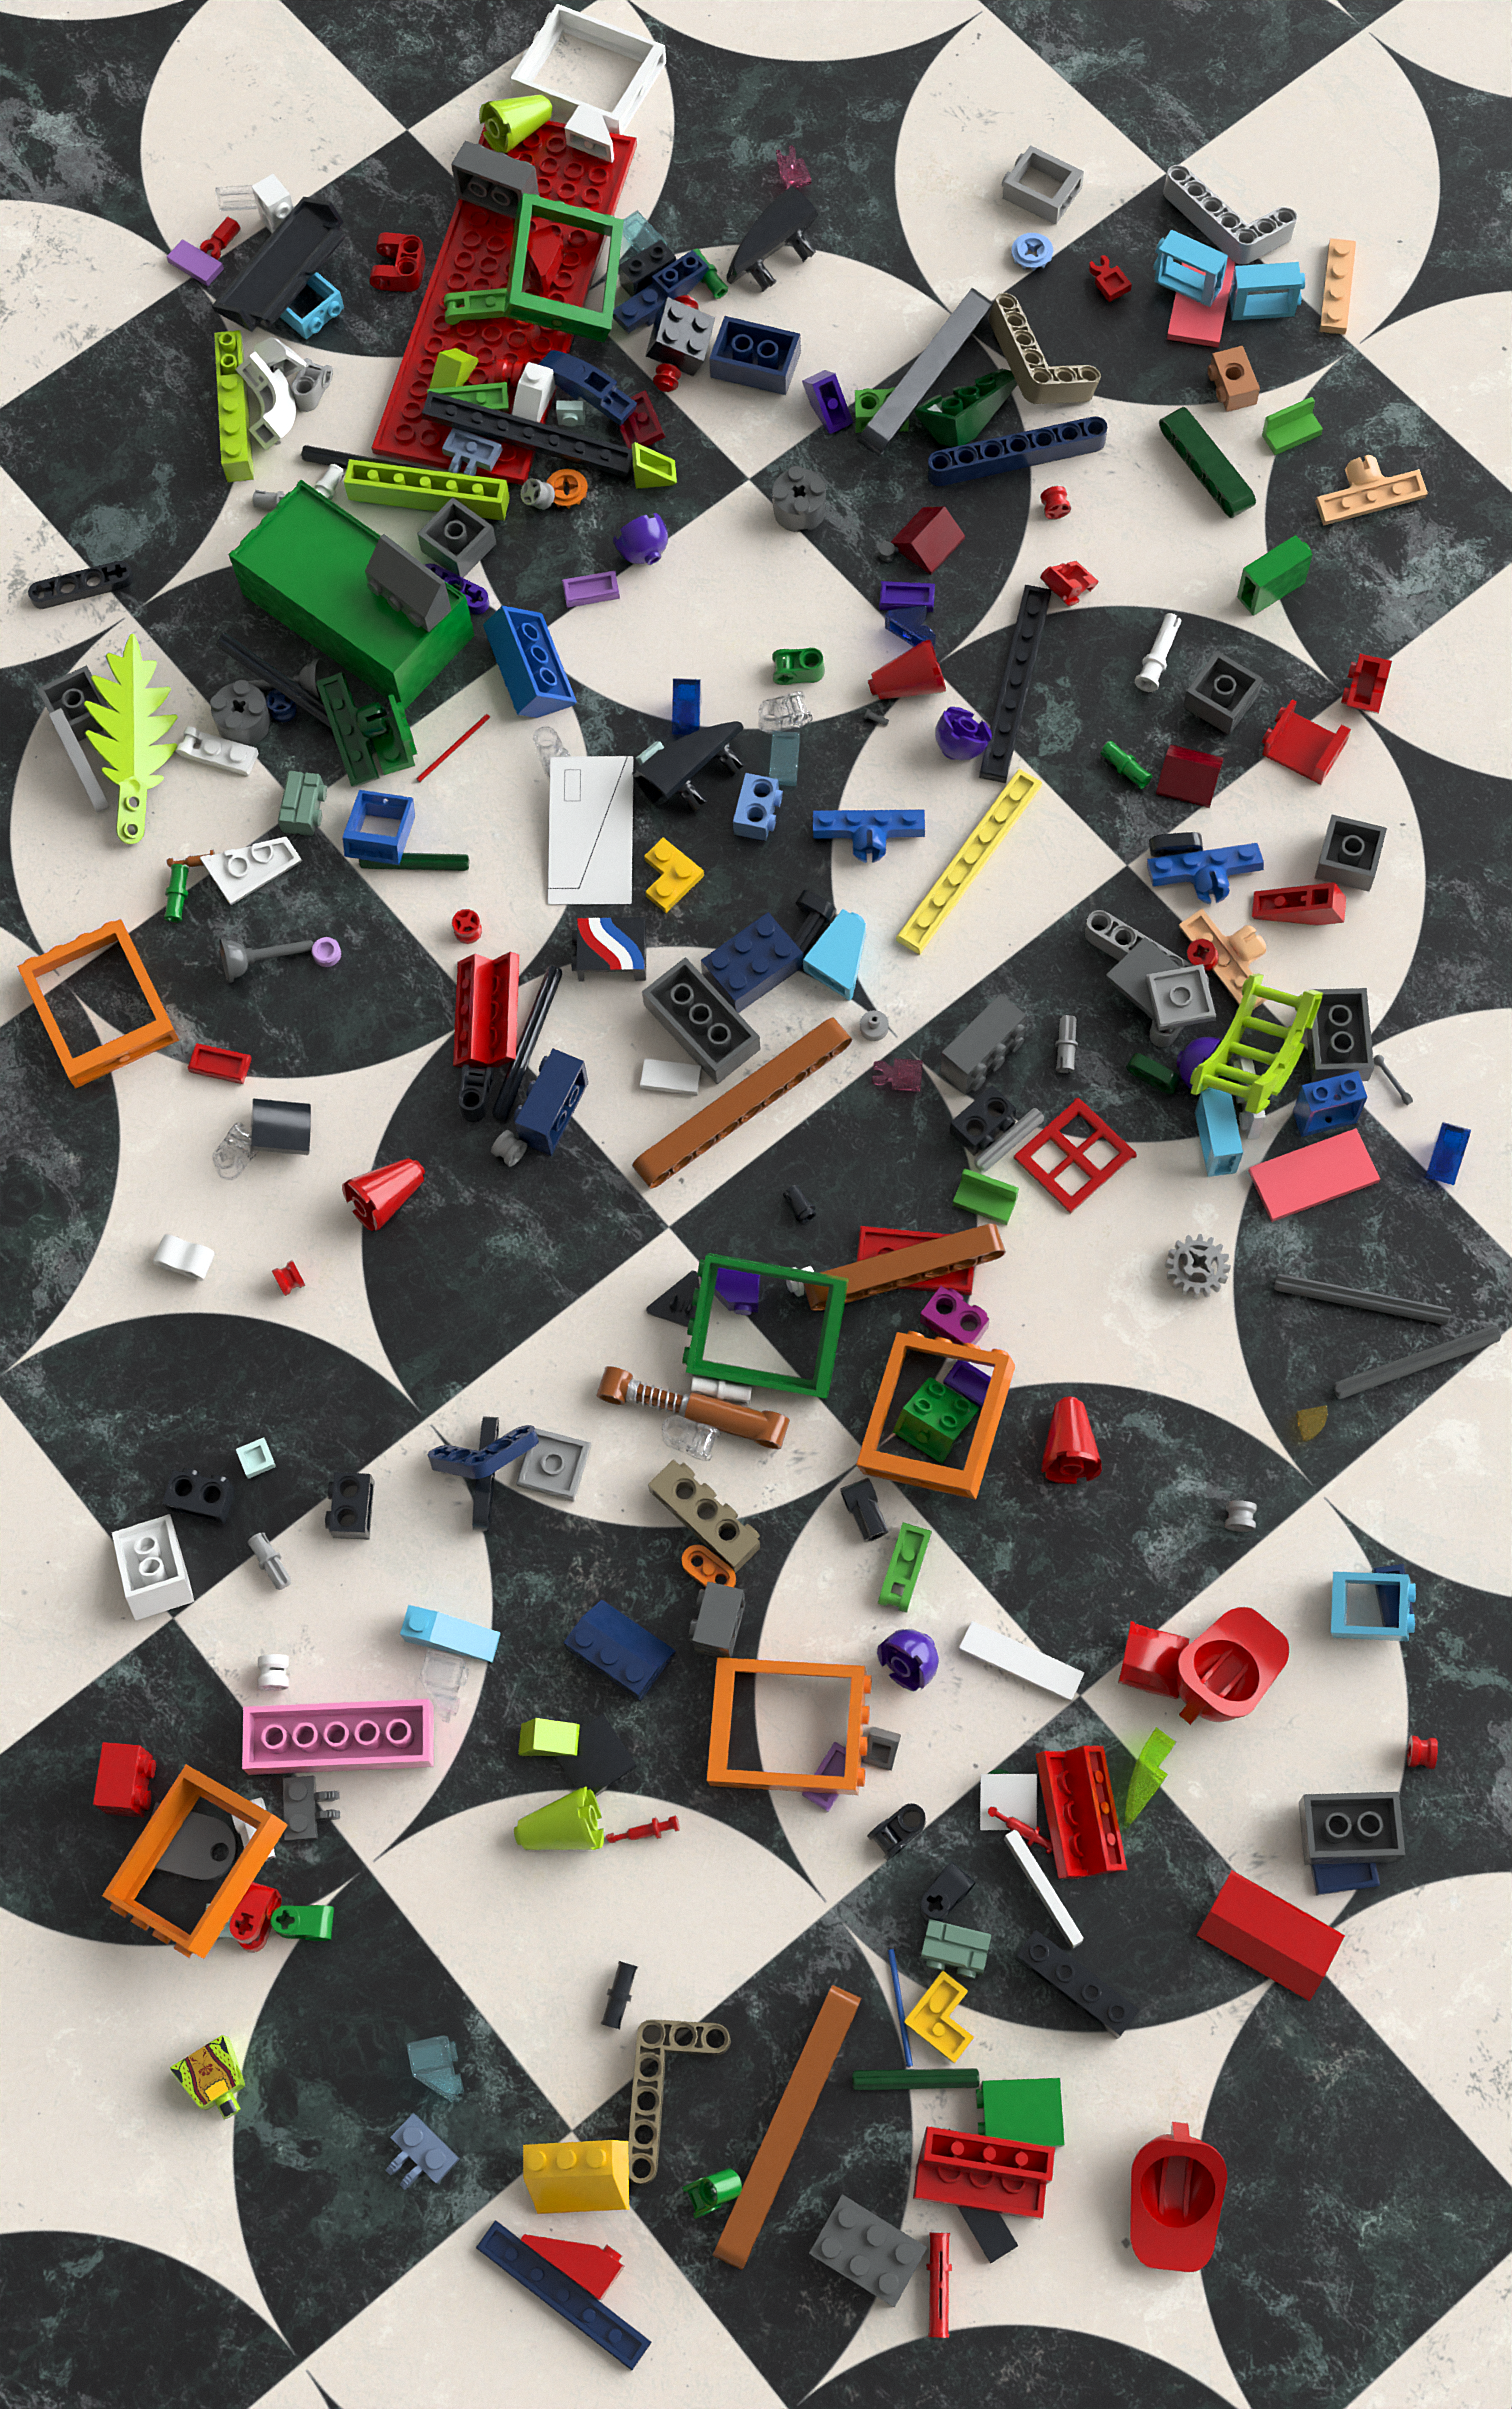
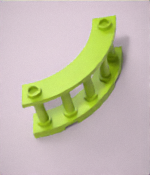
(1281, 1063)

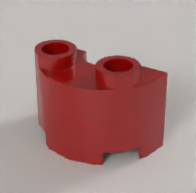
(1068, 581)
(1368, 683)

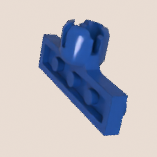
(869, 828)
(1206, 869)

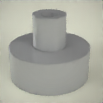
(874, 1025)

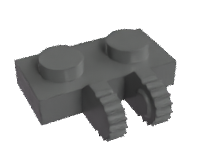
(301, 1808)

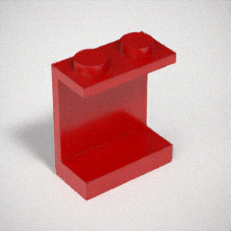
(1303, 744)

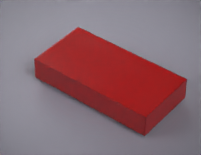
(219, 1063)

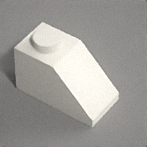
(589, 133)
(279, 356)
(533, 392)

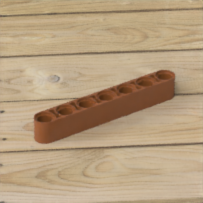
(913, 1264)

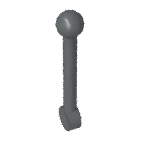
(1406, 1097)

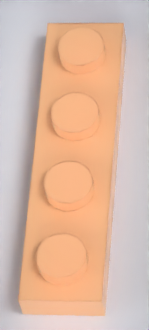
(1337, 286)

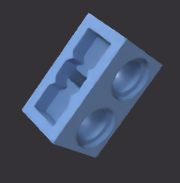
(752, 806)

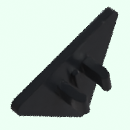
(676, 1302)

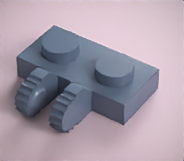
(472, 450)
(424, 2149)

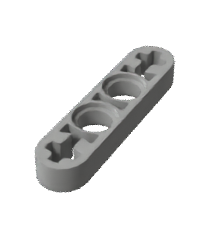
(79, 760)

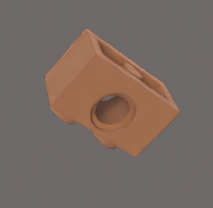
(1234, 365)

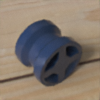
(276, 699)

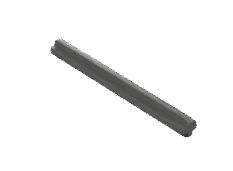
(1362, 1299)
(1416, 1362)

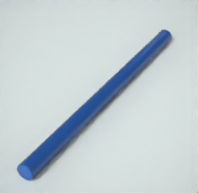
(900, 2009)

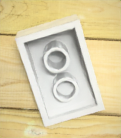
(152, 1567)

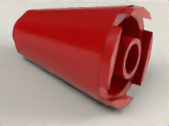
(909, 674)
(383, 1191)
(1070, 1444)

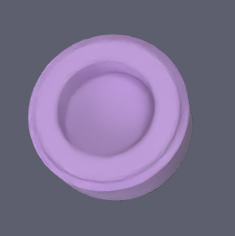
(326, 952)

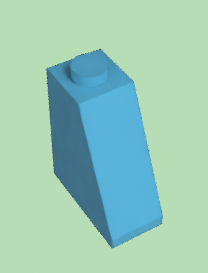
(838, 954)

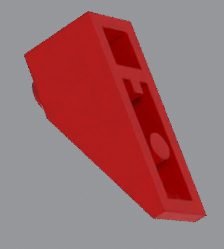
(1301, 904)
(584, 2263)

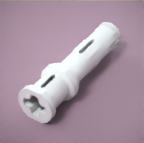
(1155, 661)

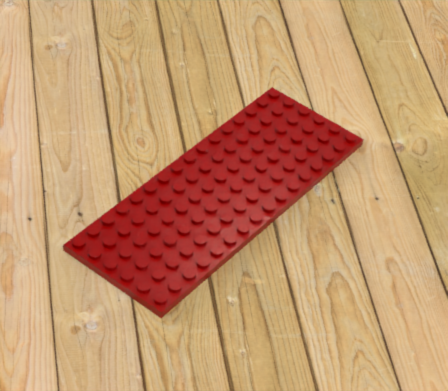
(478, 258)

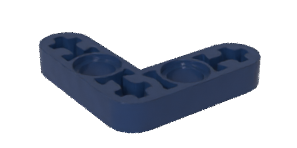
(483, 1463)

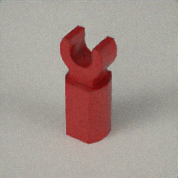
(221, 237)

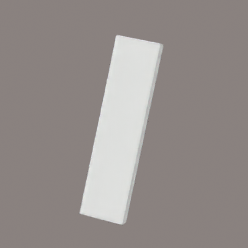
(1021, 1661)
(1043, 1889)

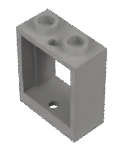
(1034, 202)

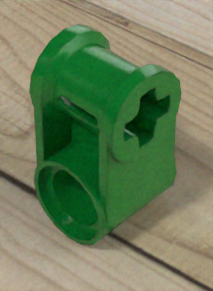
(796, 666)
(310, 1922)
(713, 2191)

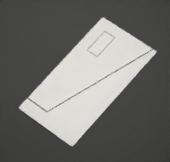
(590, 830)

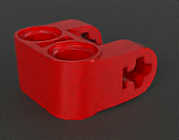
(409, 264)
(256, 1912)

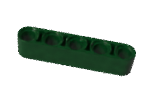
(1207, 462)

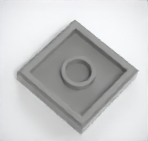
(1180, 997)
(554, 1465)

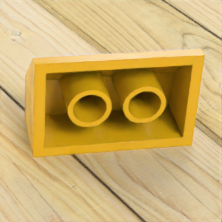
(577, 2176)

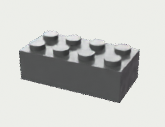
(701, 1020)

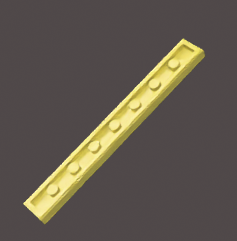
(969, 861)

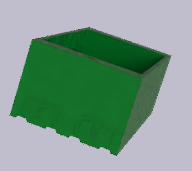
(310, 575)

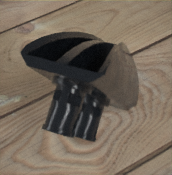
(775, 227)
(673, 766)

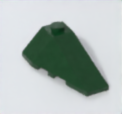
(965, 412)

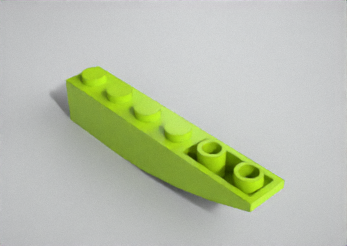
(233, 408)

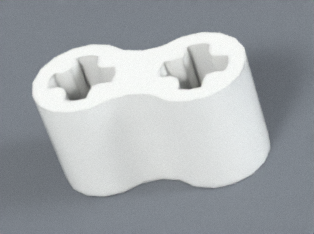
(183, 1257)

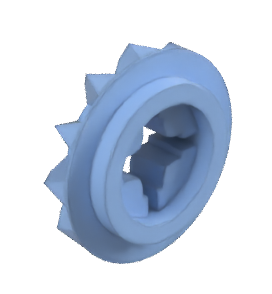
(1032, 242)

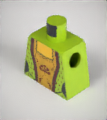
(212, 2076)

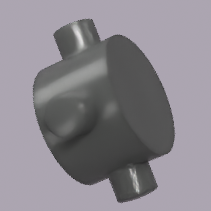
(886, 551)

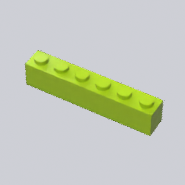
(425, 488)

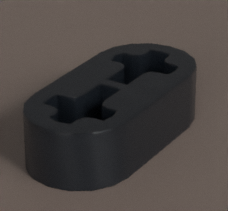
(1175, 844)

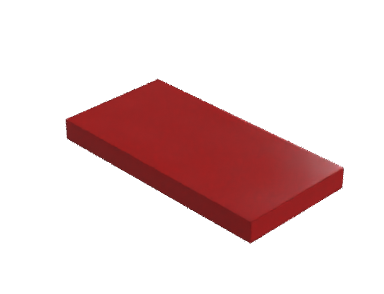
(880, 1241)

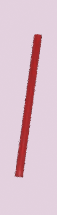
(453, 748)

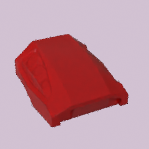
(1152, 1660)

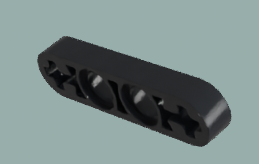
(80, 581)
(485, 1486)

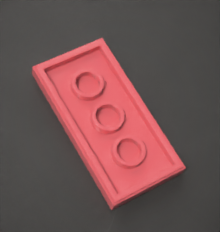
(1196, 322)
(1314, 1175)

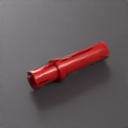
(939, 2285)

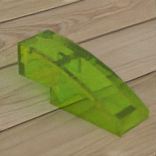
(1146, 1775)

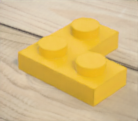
(677, 873)
(932, 2020)

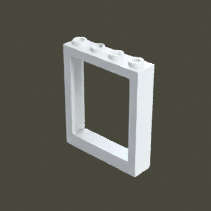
(602, 34)

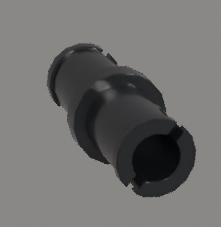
(619, 1995)

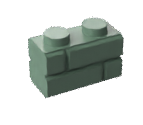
(301, 803)
(955, 1948)

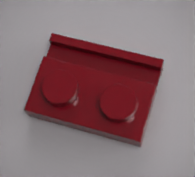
(642, 424)

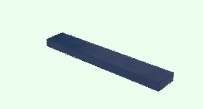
(564, 2295)

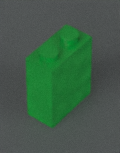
(1274, 575)
(1022, 2110)

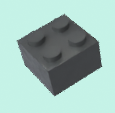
(456, 538)
(1223, 692)
(69, 695)
(1350, 853)
(718, 1620)

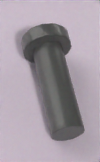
(868, 714)

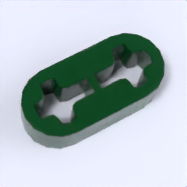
(1153, 1073)

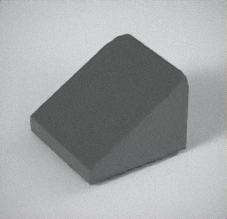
(881, 1748)

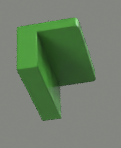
(1291, 426)
(986, 1196)

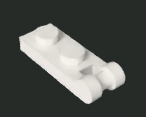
(217, 752)

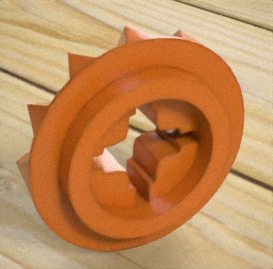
(576, 483)

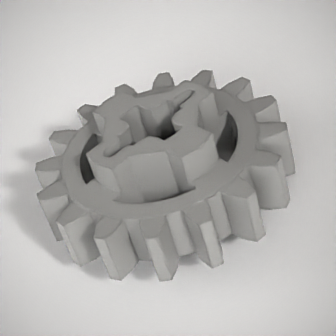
(1204, 1275)

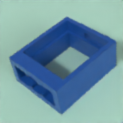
(375, 846)
(1333, 1098)

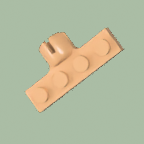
(1369, 491)
(1234, 951)

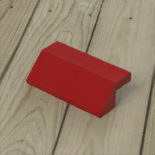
(486, 1010)
(1081, 1812)
(1271, 1935)
(983, 2173)

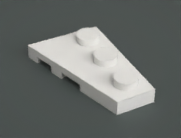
(249, 868)
(1248, 1121)

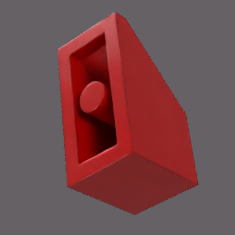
(544, 255)

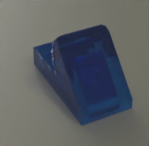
(907, 625)
(686, 705)
(1447, 1153)

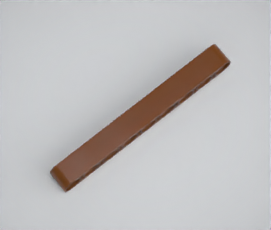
(741, 1103)
(786, 2127)

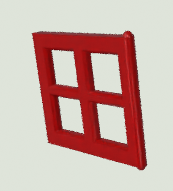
(1075, 1155)

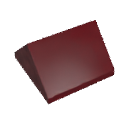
(929, 538)
(1189, 775)

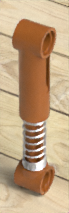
(763, 1427)

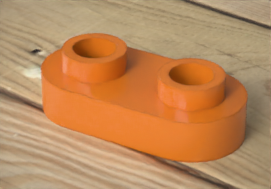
(710, 1569)

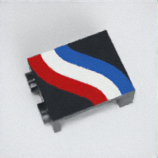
(610, 946)

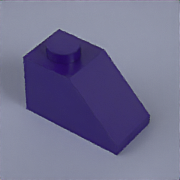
(827, 400)
(738, 1291)

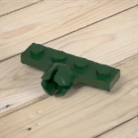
(353, 728)

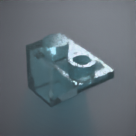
(433, 2065)

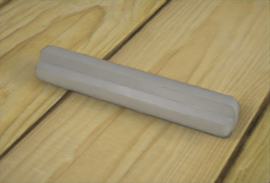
(1009, 1140)

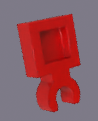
(1109, 281)

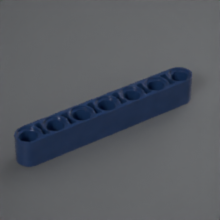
(1006, 459)

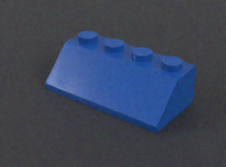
(528, 662)

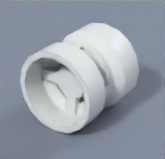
(273, 1672)

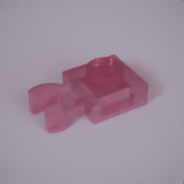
(792, 171)
(904, 1074)

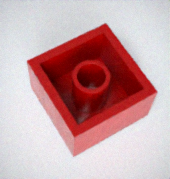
(124, 1780)

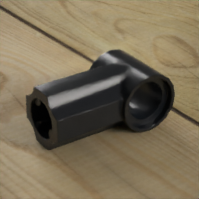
(862, 1503)

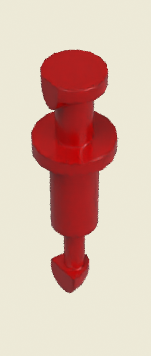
(651, 1829)
(1023, 1830)

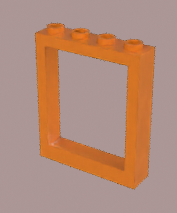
(118, 1051)
(925, 1474)
(721, 1723)
(158, 1836)

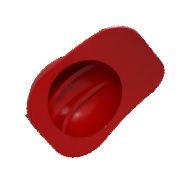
(1230, 1666)
(1176, 2201)

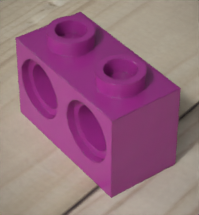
(949, 1325)

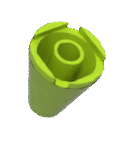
(513, 120)
(563, 1824)

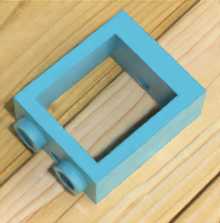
(1262, 278)
(1184, 280)
(321, 314)
(1218, 1132)
(1339, 1607)

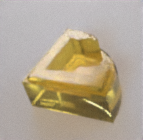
(1311, 1421)

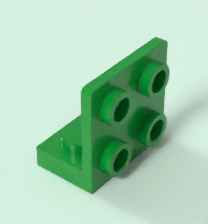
(397, 747)
(934, 1419)

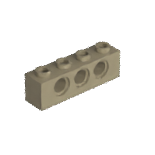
(732, 1552)

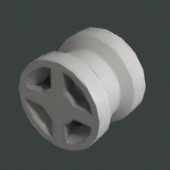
(537, 494)
(509, 1148)
(1240, 1516)

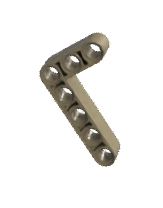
(1033, 375)
(656, 2083)

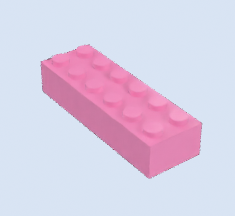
(338, 1736)

